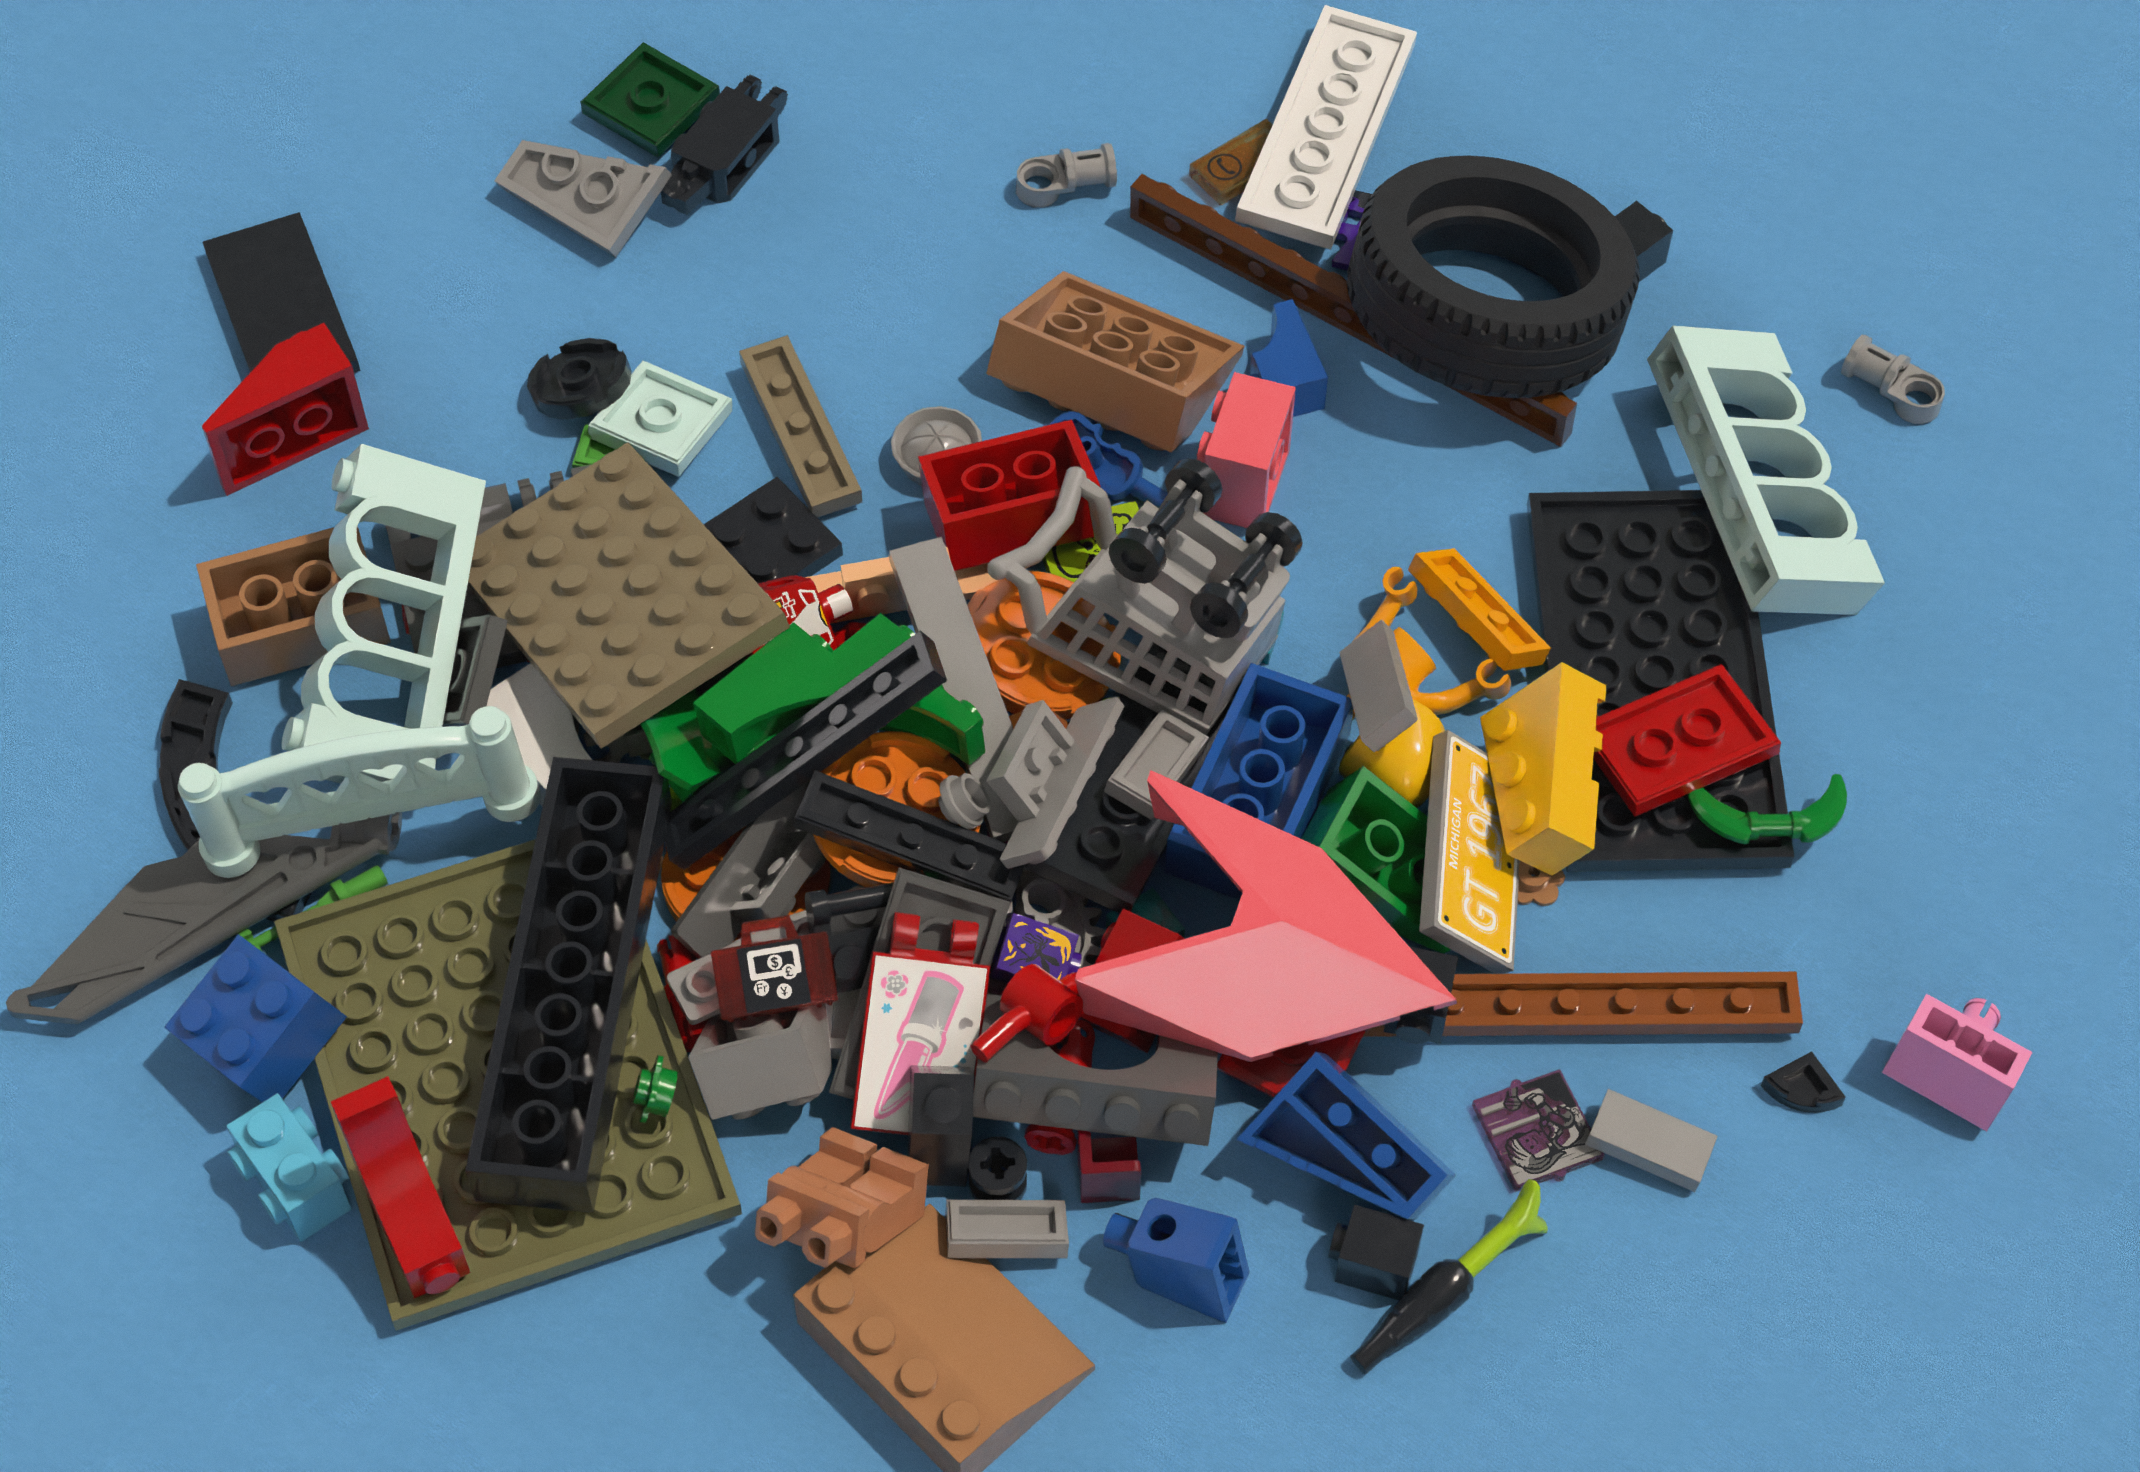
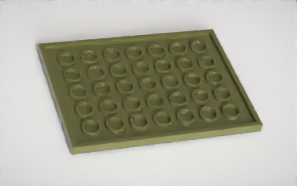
(422, 997)

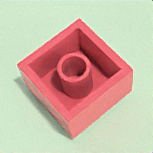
(1248, 446)

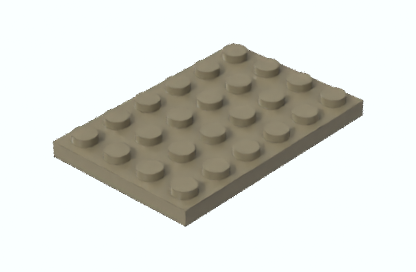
(619, 594)

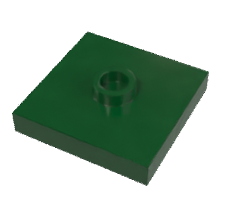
(649, 99)

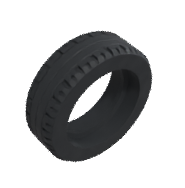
(1478, 338)

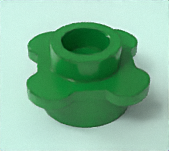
(655, 1090)

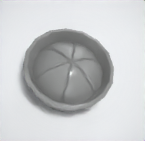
(930, 432)

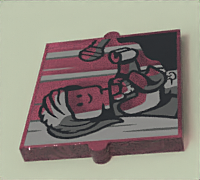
(1537, 1129)

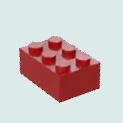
(1002, 491)

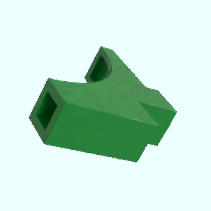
(802, 671)

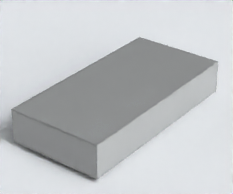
(1165, 748)
(1651, 1140)
(1006, 1229)

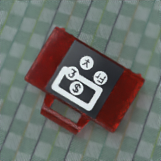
(774, 973)

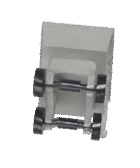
(1171, 581)

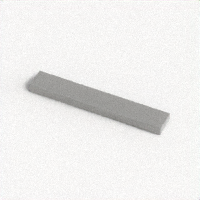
(941, 613)

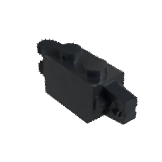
(724, 146)

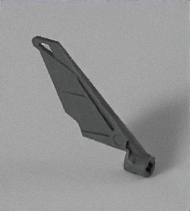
(184, 910)

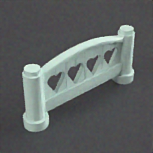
(233, 822)

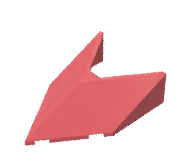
(1290, 970)

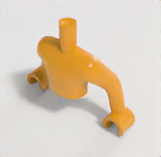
(1420, 665)

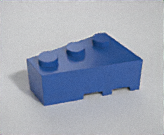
(1349, 1139)

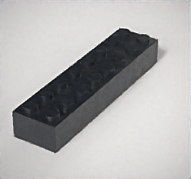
(570, 987)

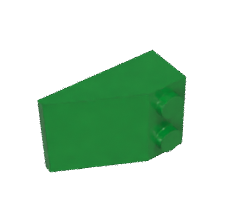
(1378, 846)

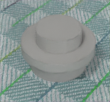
(963, 800)

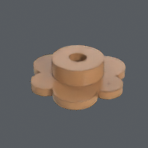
(1538, 888)

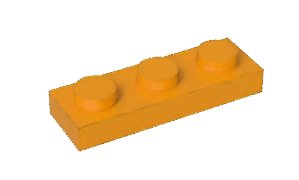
(1479, 609)

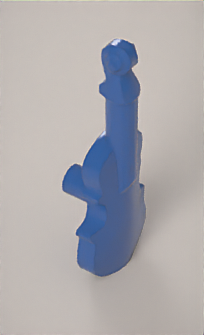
(1116, 468)

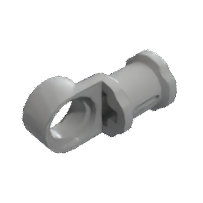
(1066, 173)
(1894, 378)

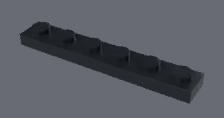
(803, 747)

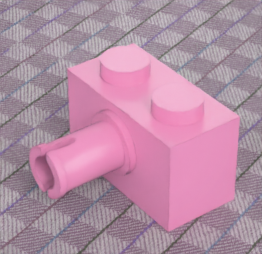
(1958, 1059)

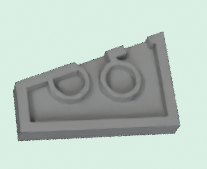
(582, 192)

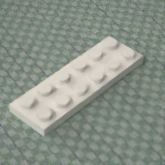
(1326, 127)

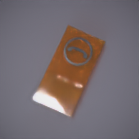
(1228, 167)

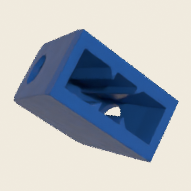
(1183, 1255)

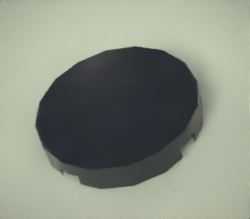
(579, 379)

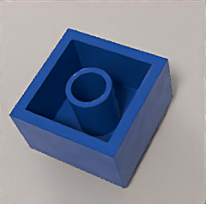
(255, 1021)

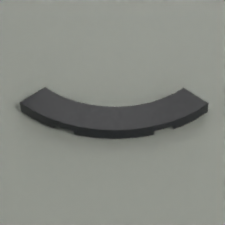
(193, 736)

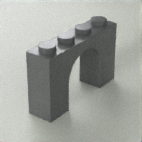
(1158, 1100)

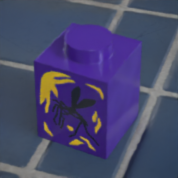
(1034, 942)

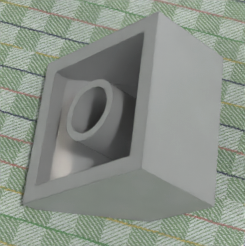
(762, 1061)

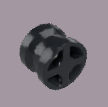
(997, 1183)

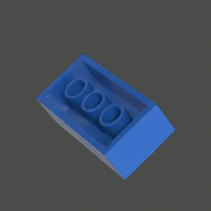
(1267, 763)

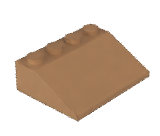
(1112, 360)
(942, 1345)

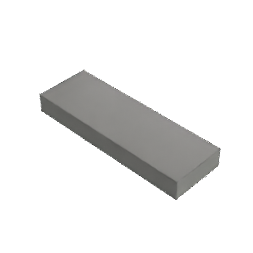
(1378, 686)

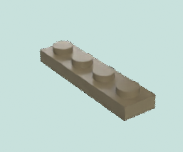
(800, 426)

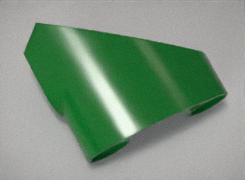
(680, 749)

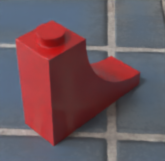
(400, 1188)

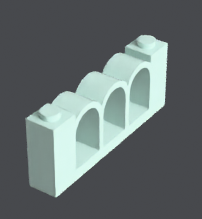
(422, 501)
(1777, 573)

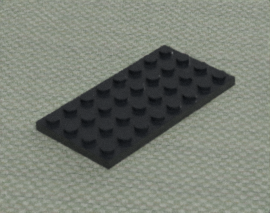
(1639, 601)

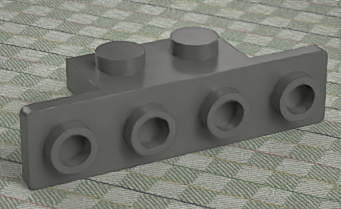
(752, 879)

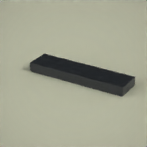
(905, 837)

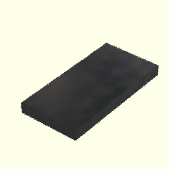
(274, 286)

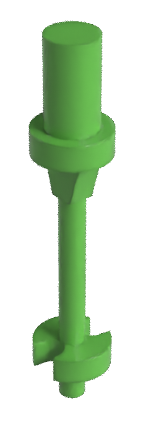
(362, 883)

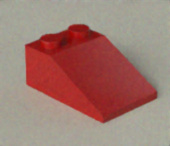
(285, 410)

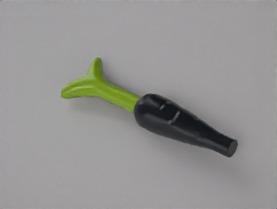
(1449, 1282)

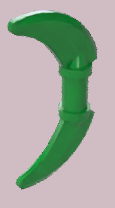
(1805, 825)

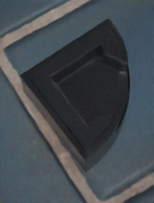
(1804, 1086)

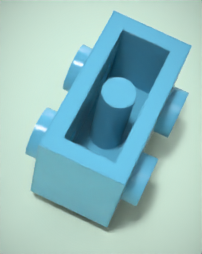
(295, 1176)

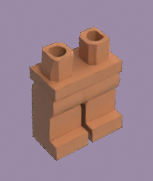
(843, 1200)

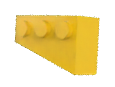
(1542, 767)

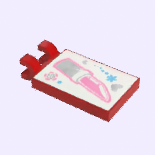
(918, 1012)

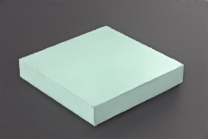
(662, 418)

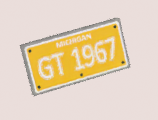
(1467, 873)

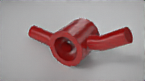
(1033, 1003)

